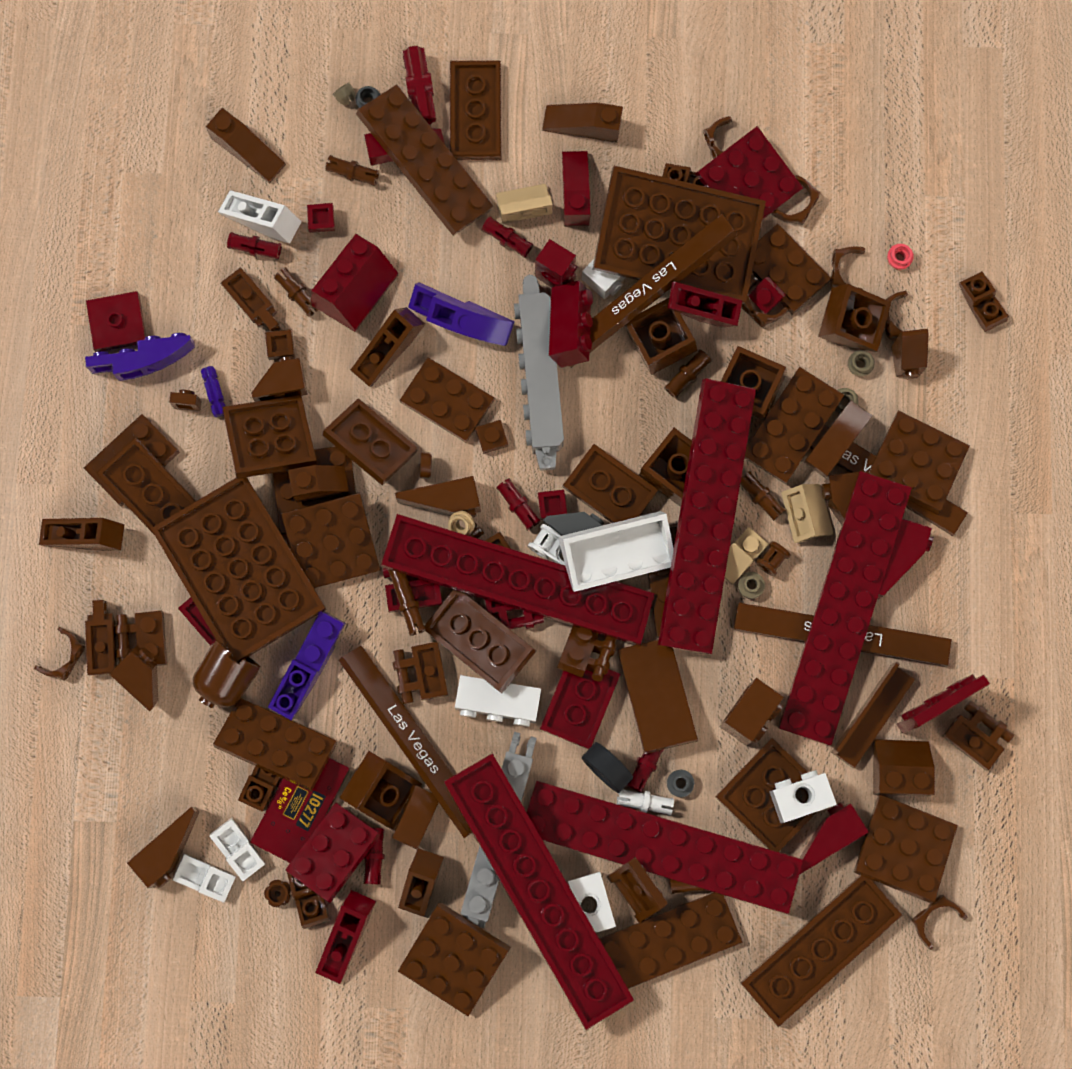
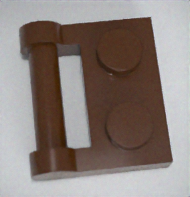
(638, 889)

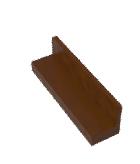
(873, 715)

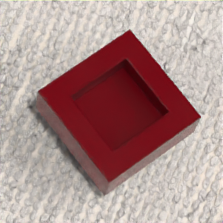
(321, 217)
(767, 295)
(552, 503)

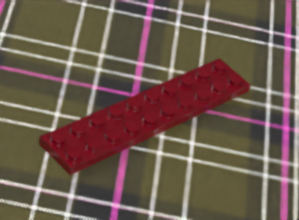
(706, 516)
(515, 579)
(845, 608)
(665, 847)
(539, 891)

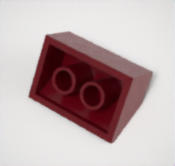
(353, 283)

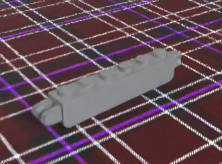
(540, 373)
(483, 879)

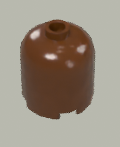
(221, 678)

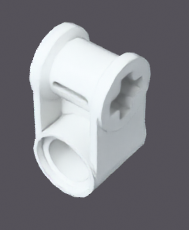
(547, 545)

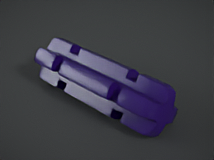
(213, 390)

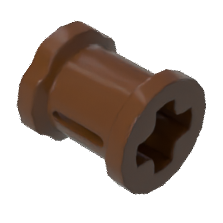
(773, 558)

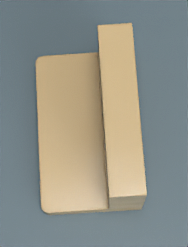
(524, 203)
(807, 512)

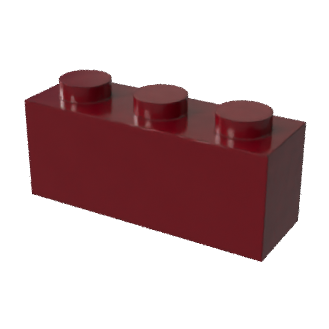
(570, 324)

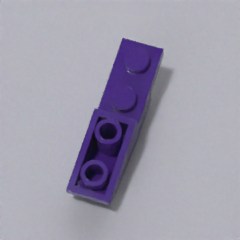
(460, 317)
(152, 355)
(307, 665)

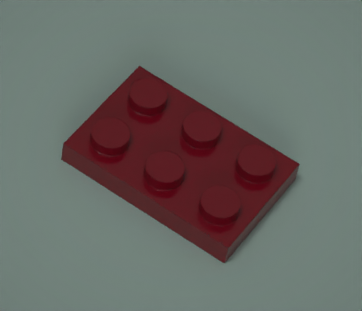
(579, 707)
(332, 852)

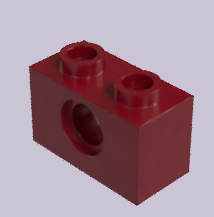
(555, 265)

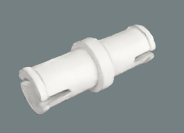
(645, 802)

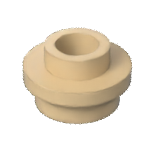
(453, 523)

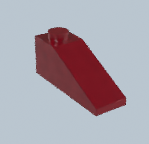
(576, 188)
(704, 305)
(909, 547)
(833, 834)
(345, 936)

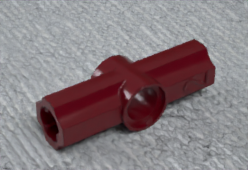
(419, 82)

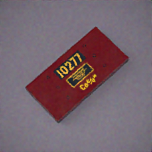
(298, 812)

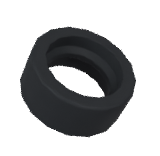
(607, 767)

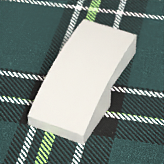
(237, 849)
(203, 878)

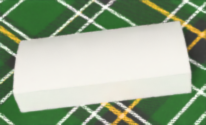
(617, 550)

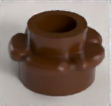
(270, 893)

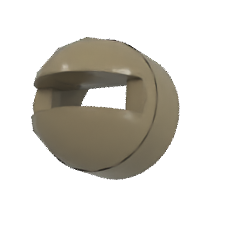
(345, 94)

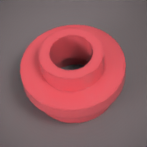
(901, 249)

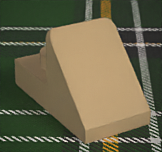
(743, 554)

